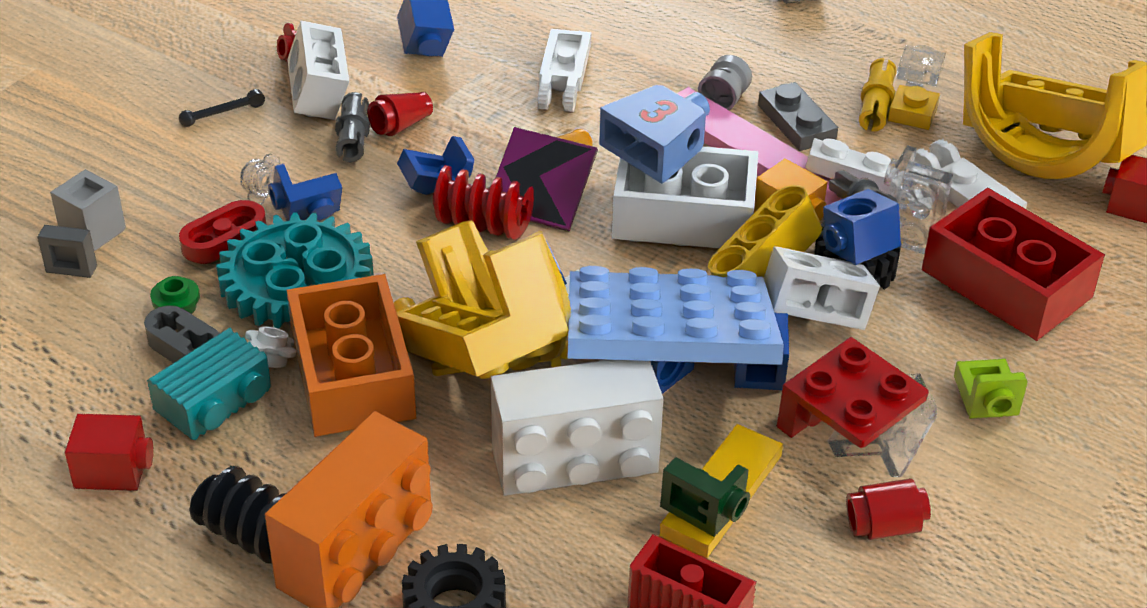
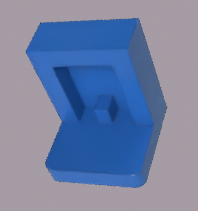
(424, 168)
(307, 197)

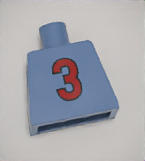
(655, 129)

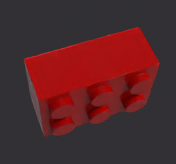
(1012, 263)

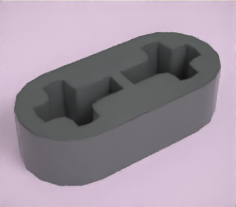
(174, 345)

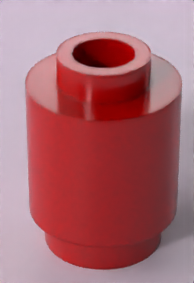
(888, 509)

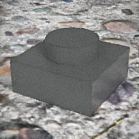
(67, 251)

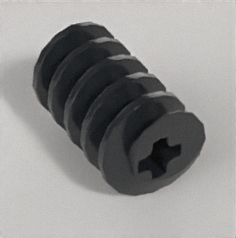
(236, 509)

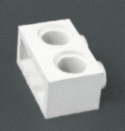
(317, 70)
(820, 288)

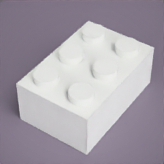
(692, 208)
(575, 424)

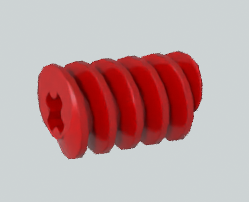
(486, 207)

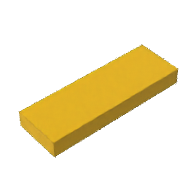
(740, 447)

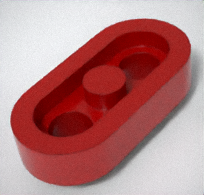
(209, 234)

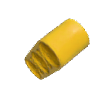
(781, 221)

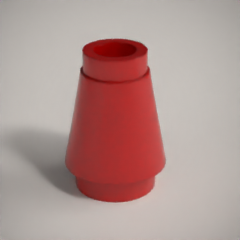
(396, 112)

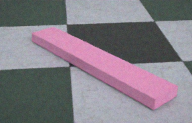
(730, 131)

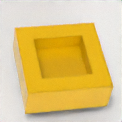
(914, 106)

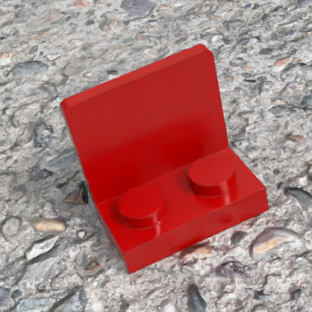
(849, 392)

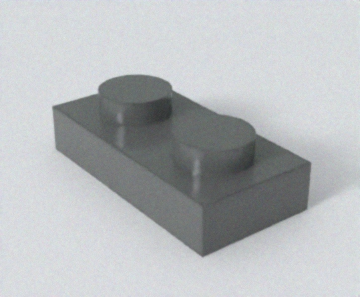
(796, 115)

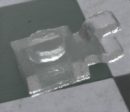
(920, 65)

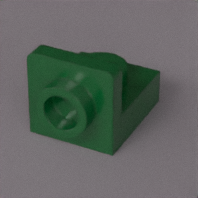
(702, 498)

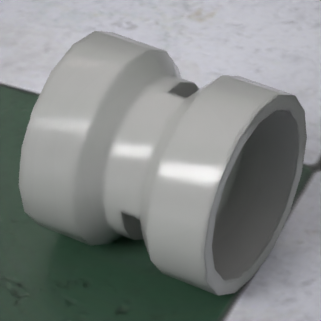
(726, 81)

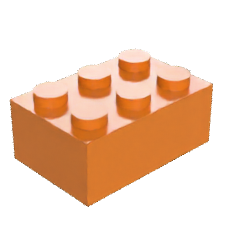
(351, 353)
(350, 513)

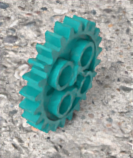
(256, 270)

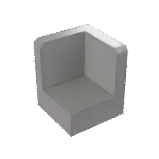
(91, 205)

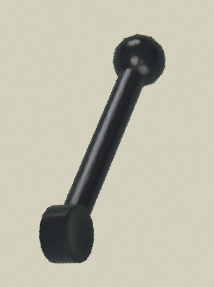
(254, 98)

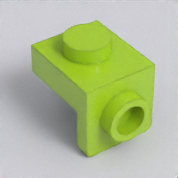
(990, 388)

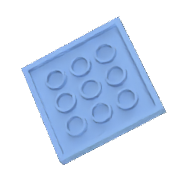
(672, 317)

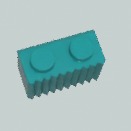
(210, 384)

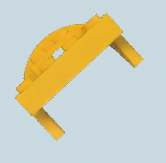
(1107, 120)
(487, 305)

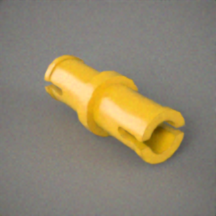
(877, 95)

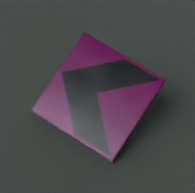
(554, 169)

